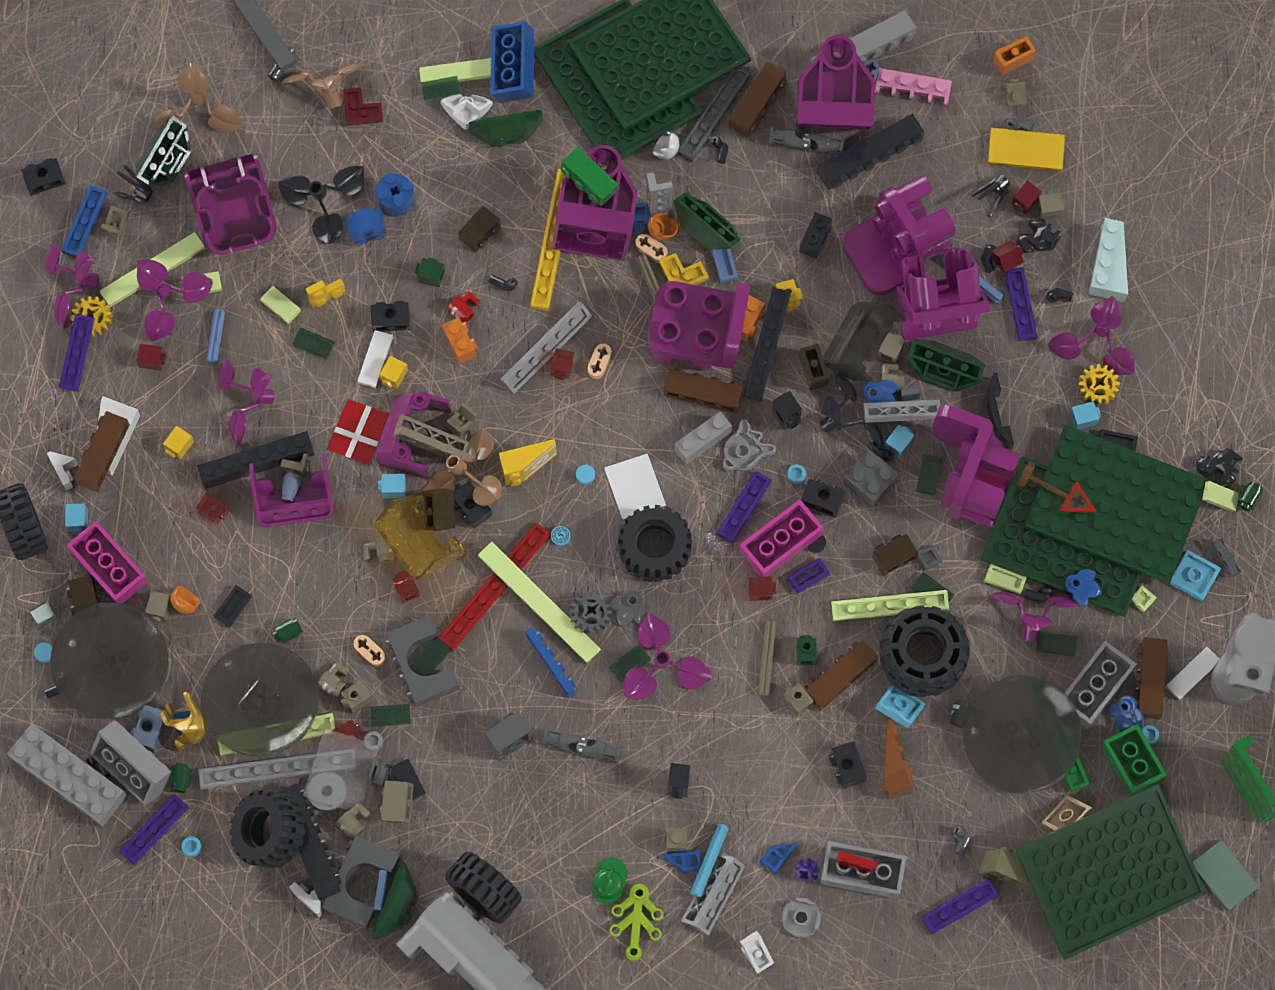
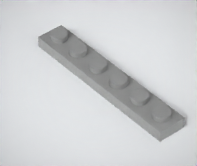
(545, 347)

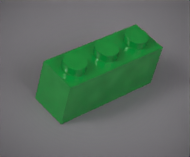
(588, 176)

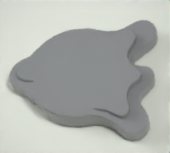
(744, 448)

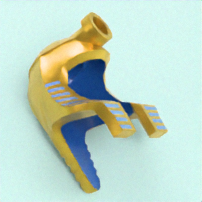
(192, 724)

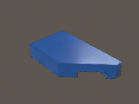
(641, 219)
(776, 856)
(685, 861)

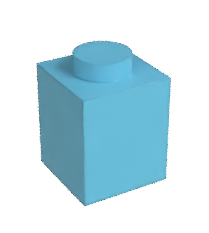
(1085, 415)
(899, 440)
(392, 486)
(76, 518)

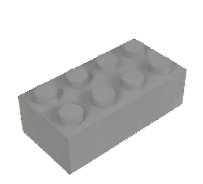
(1099, 682)
(130, 762)
(884, 881)

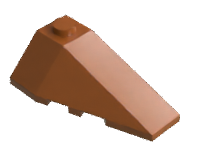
(897, 773)

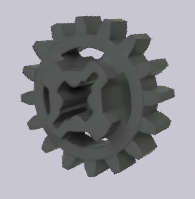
(591, 621)

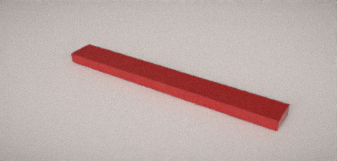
(492, 589)

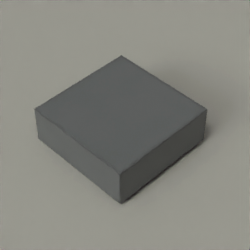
(910, 393)
(929, 558)

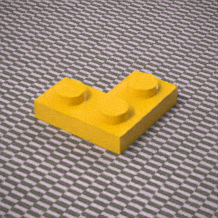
(674, 271)
(319, 293)

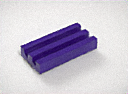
(798, 590)

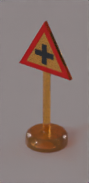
(1075, 501)

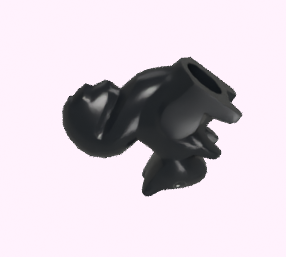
(1042, 238)
(1221, 461)

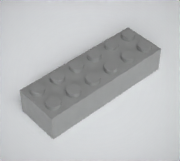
(67, 775)

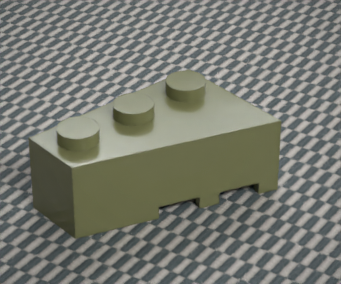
(1005, 866)

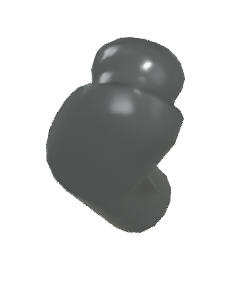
(1019, 123)
(963, 839)

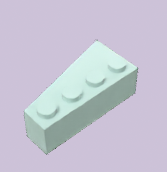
(1110, 268)

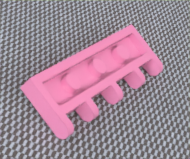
(913, 85)

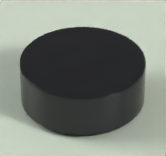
(818, 545)

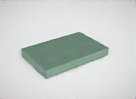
(1224, 875)

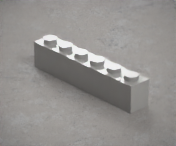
(882, 37)

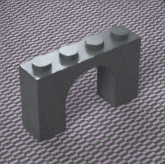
(421, 688)
(360, 854)

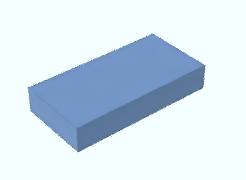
(724, 265)
(381, 891)

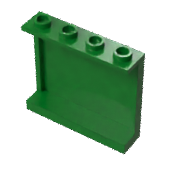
(1249, 780)

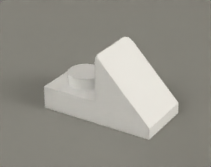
(62, 465)
(310, 900)
(756, 952)

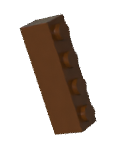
(757, 98)
(703, 390)
(101, 451)
(841, 674)
(1151, 677)

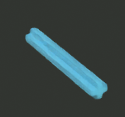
(709, 860)

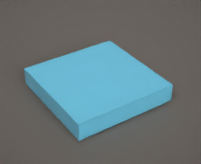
(1194, 575)
(900, 706)

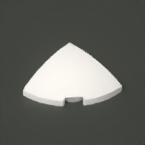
(466, 108)

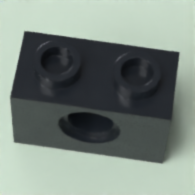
(37, 184)
(815, 235)
(399, 322)
(787, 410)
(828, 506)
(473, 516)
(847, 753)
(678, 780)

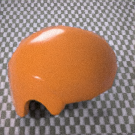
(662, 227)
(184, 600)

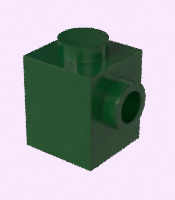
(430, 271)
(806, 650)

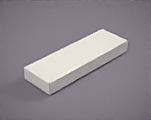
(375, 359)
(1192, 673)

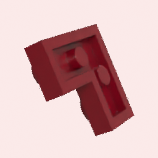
(359, 113)

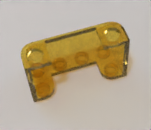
(413, 545)

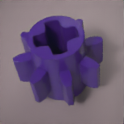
(807, 870)

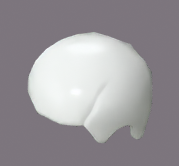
(666, 146)

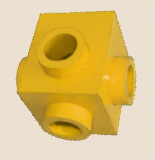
(796, 293)

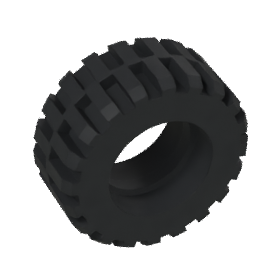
(660, 519)
(21, 522)
(248, 828)
(483, 887)

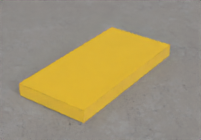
(1026, 149)

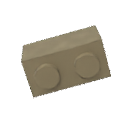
(396, 801)

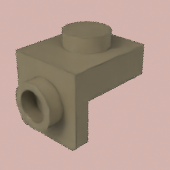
(1015, 91)
(116, 220)
(462, 420)
(295, 467)

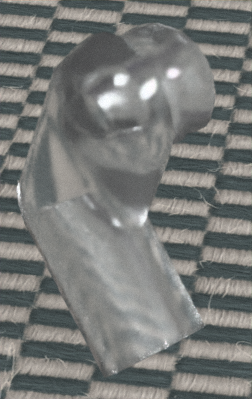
(716, 546)

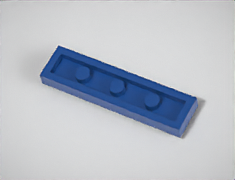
(84, 221)
(547, 656)

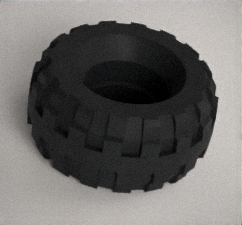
(917, 678)

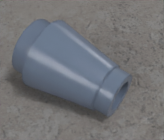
(290, 486)

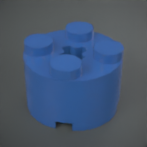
(403, 194)
(365, 225)

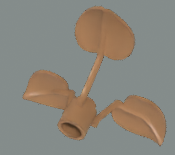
(194, 80)
(331, 94)
(479, 448)

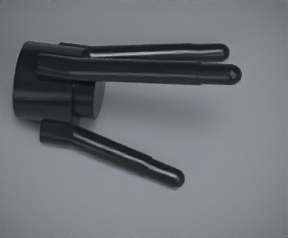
(996, 185)
(142, 191)

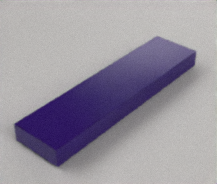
(1020, 304)
(77, 352)
(744, 507)
(154, 829)
(960, 906)

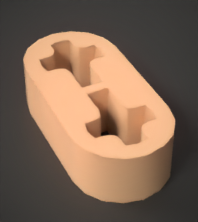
(653, 244)
(596, 359)
(366, 654)

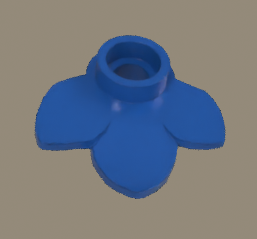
(883, 391)
(1085, 588)
(1126, 716)

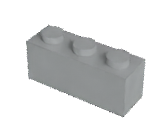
(703, 438)

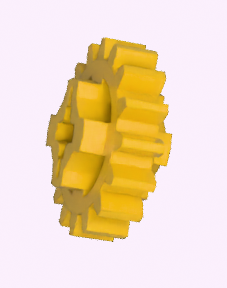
(99, 312)
(1101, 392)

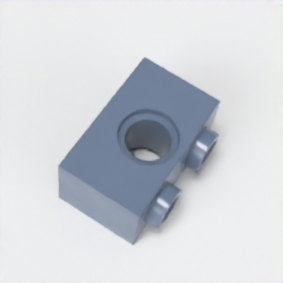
(150, 739)

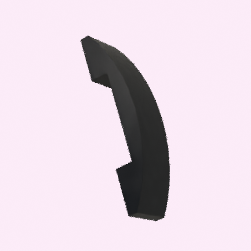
(1003, 433)

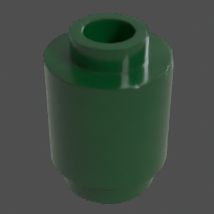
(1250, 496)
(287, 630)
(180, 778)

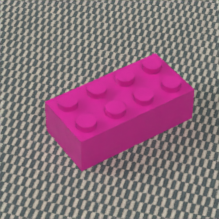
(781, 539)
(107, 563)

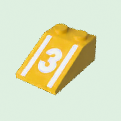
(523, 462)

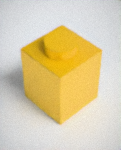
(393, 372)
(178, 443)

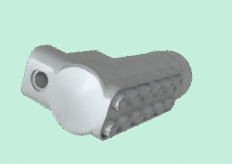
(1247, 662)
(466, 948)

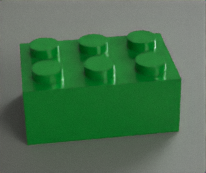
(1133, 760)

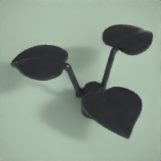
(295, 191)
(836, 419)

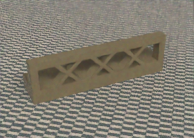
(429, 443)

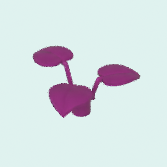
(152, 276)
(83, 278)
(1107, 317)
(261, 395)
(1032, 623)
(640, 684)

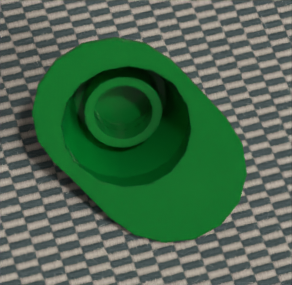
(609, 880)

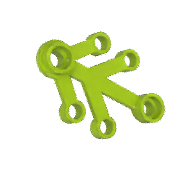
(636, 918)

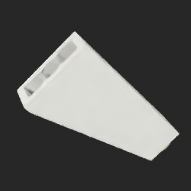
(125, 411)

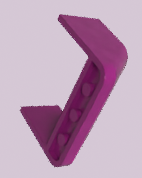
(391, 451)
(309, 504)

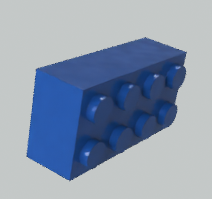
(512, 62)

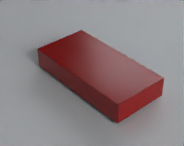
(856, 861)

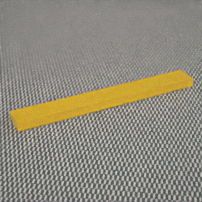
(548, 258)

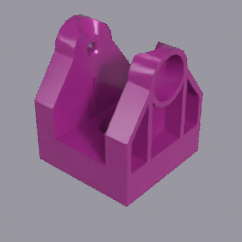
(836, 89)
(593, 228)

